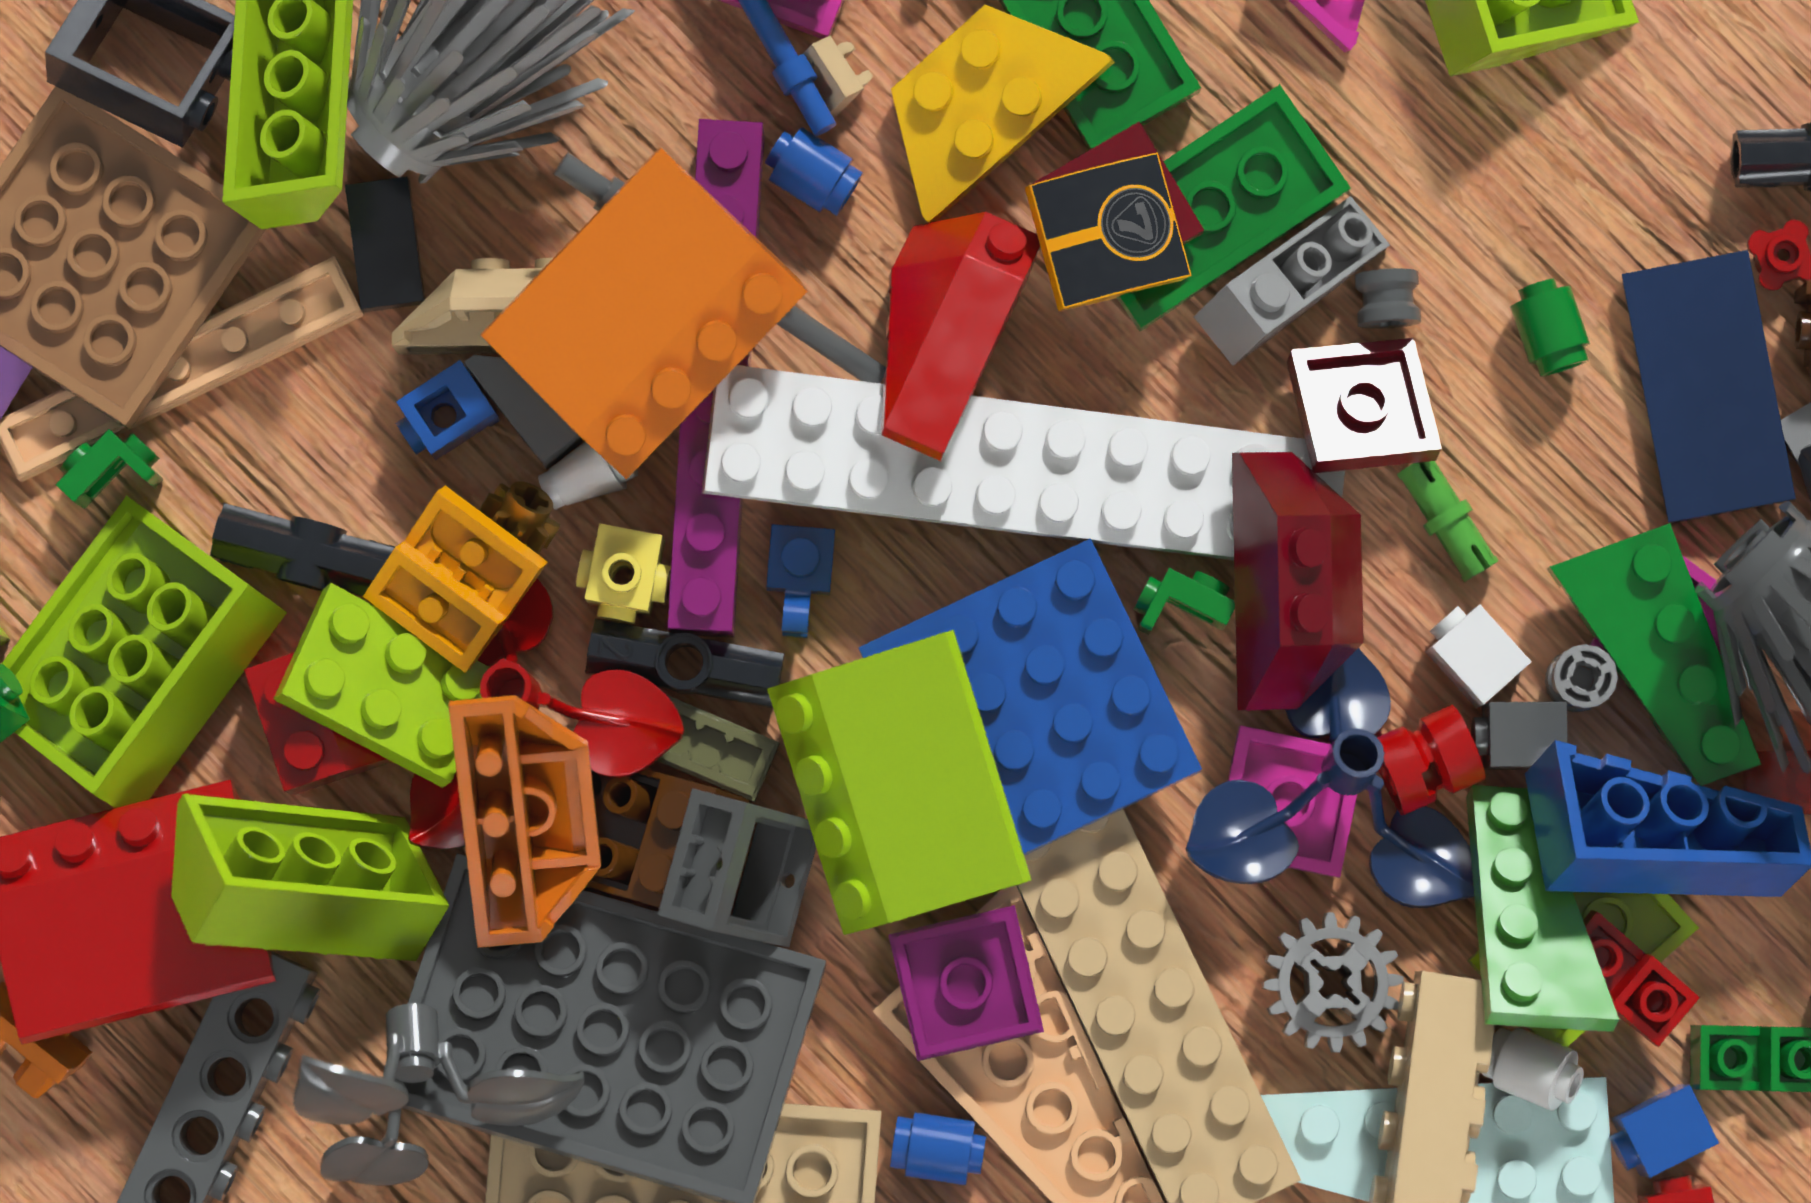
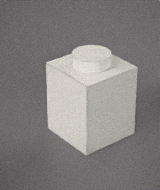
(1476, 654)

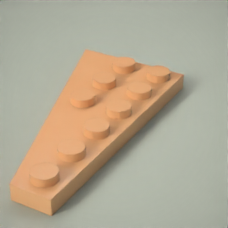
(1043, 1092)

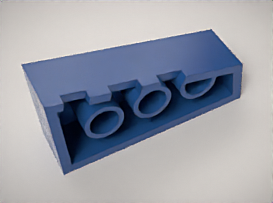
(1658, 834)

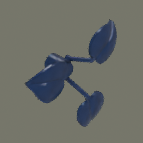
(1245, 839)

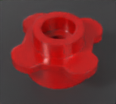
(1765, 248)

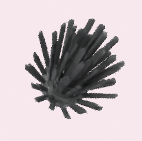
(1767, 606)

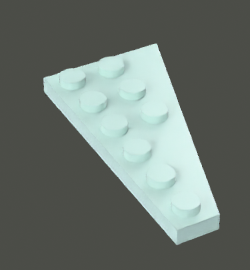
(1520, 1149)

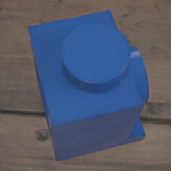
(449, 388)

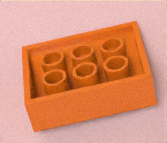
(644, 312)

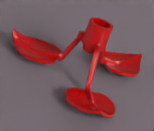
(621, 717)

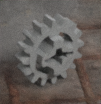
(1352, 961)

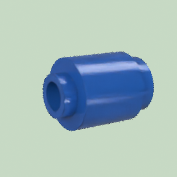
(813, 171)
(937, 1148)

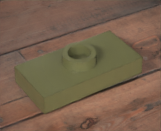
(721, 752)

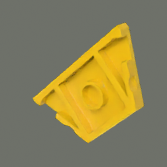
(984, 100)

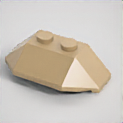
(463, 308)

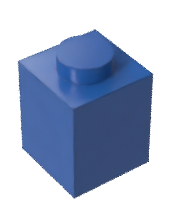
(1662, 1132)

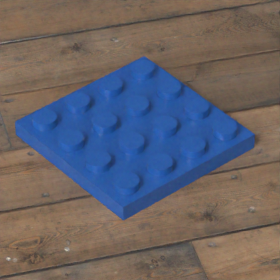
(1062, 694)

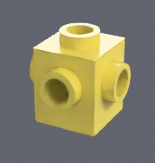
(620, 549)

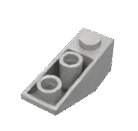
(1290, 280)

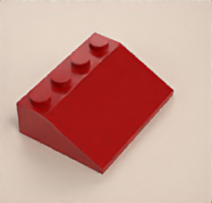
(96, 926)

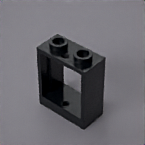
(88, 25)

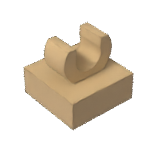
(835, 77)

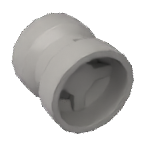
(1571, 683)

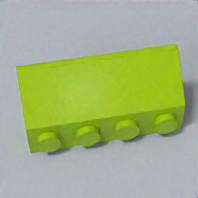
(287, 109)
(302, 879)

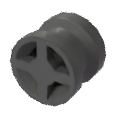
(1387, 298)

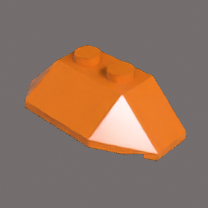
(523, 817)

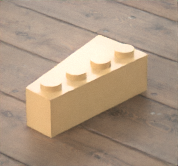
(1436, 1093)

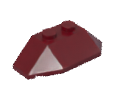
(1292, 580)

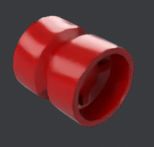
(1429, 759)

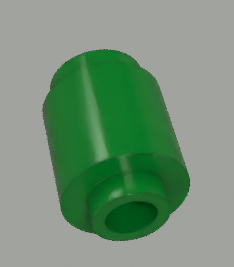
(1550, 327)

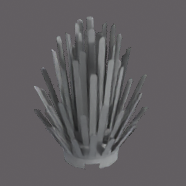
(457, 70)

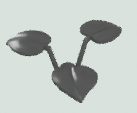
(413, 1050)

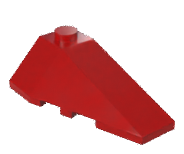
(945, 318)

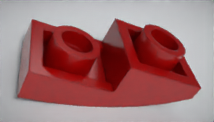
(1639, 985)

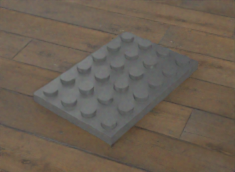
(673, 1023)

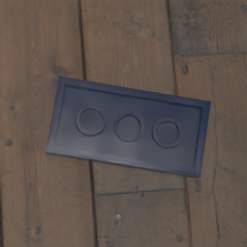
(1708, 387)

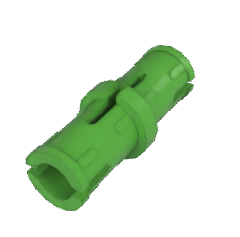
(1448, 518)

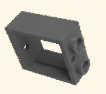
(711, 863)

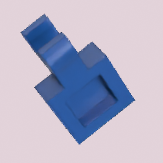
(799, 566)

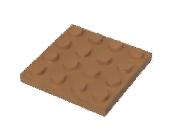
(108, 254)

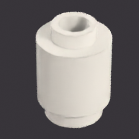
(1534, 1068)

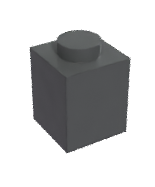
(1517, 732)

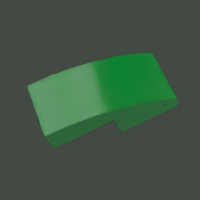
(1750, 1058)

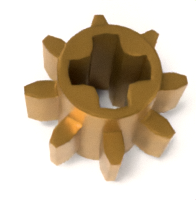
(523, 513)

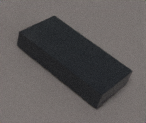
(385, 244)

